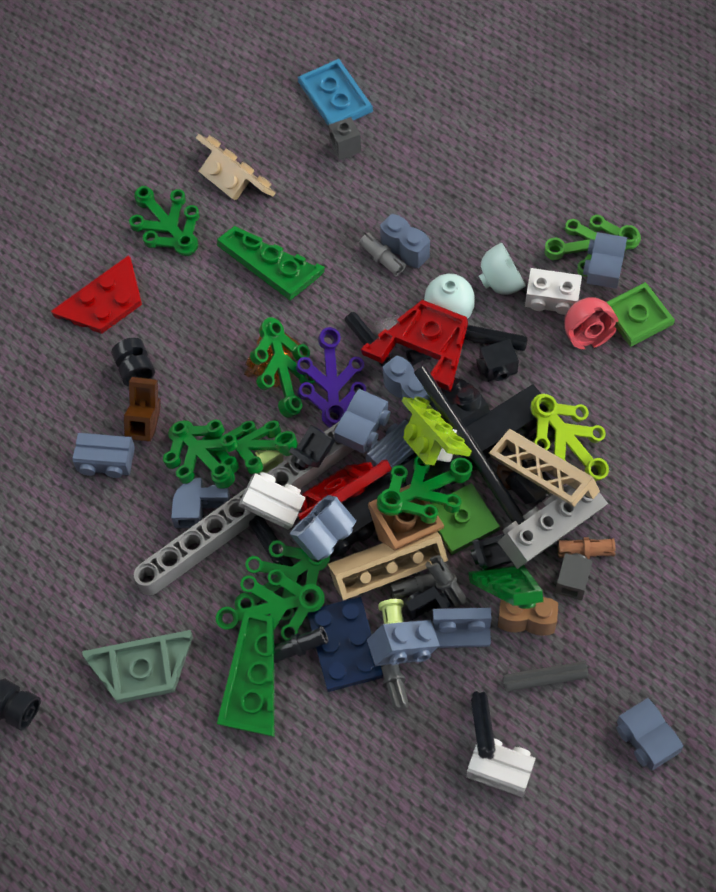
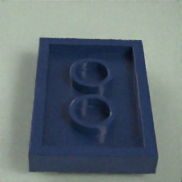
(347, 655)

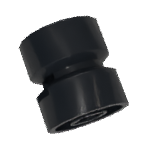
(132, 360)
(16, 705)

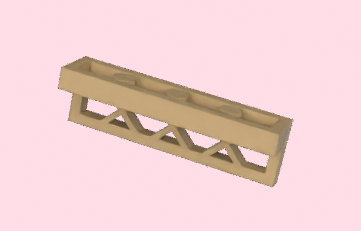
(546, 462)

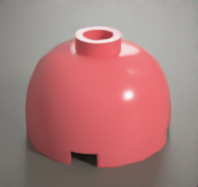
(590, 322)

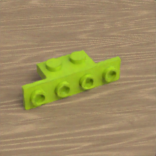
(429, 432)

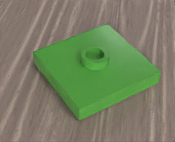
(640, 314)
(469, 523)

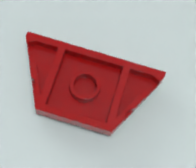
(103, 300)
(343, 484)

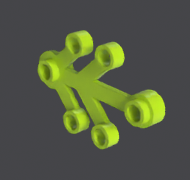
(566, 433)

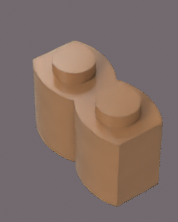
(536, 620)

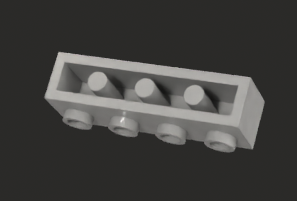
(547, 526)

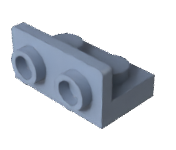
(462, 627)

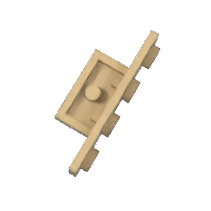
(227, 173)

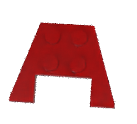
(428, 331)

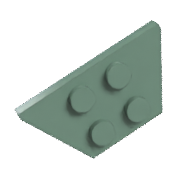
(141, 666)

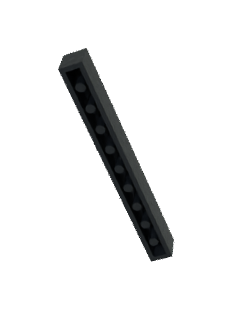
(486, 432)

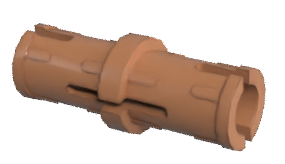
(587, 547)

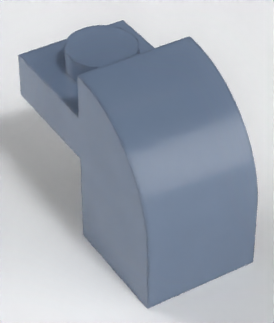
(192, 498)

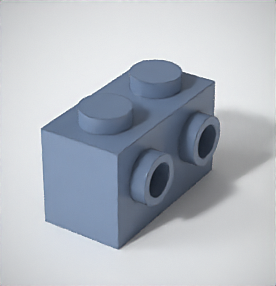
(403, 642)

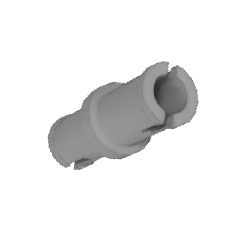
(382, 254)

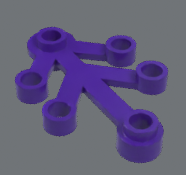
(330, 382)

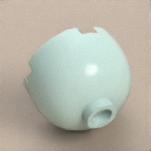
(500, 271)
(451, 293)

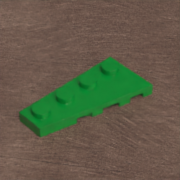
(270, 263)
(510, 585)
(250, 683)

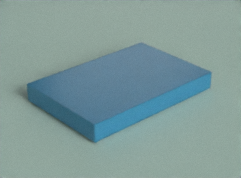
(335, 93)

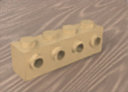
(383, 565)

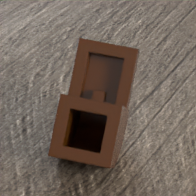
(143, 409)

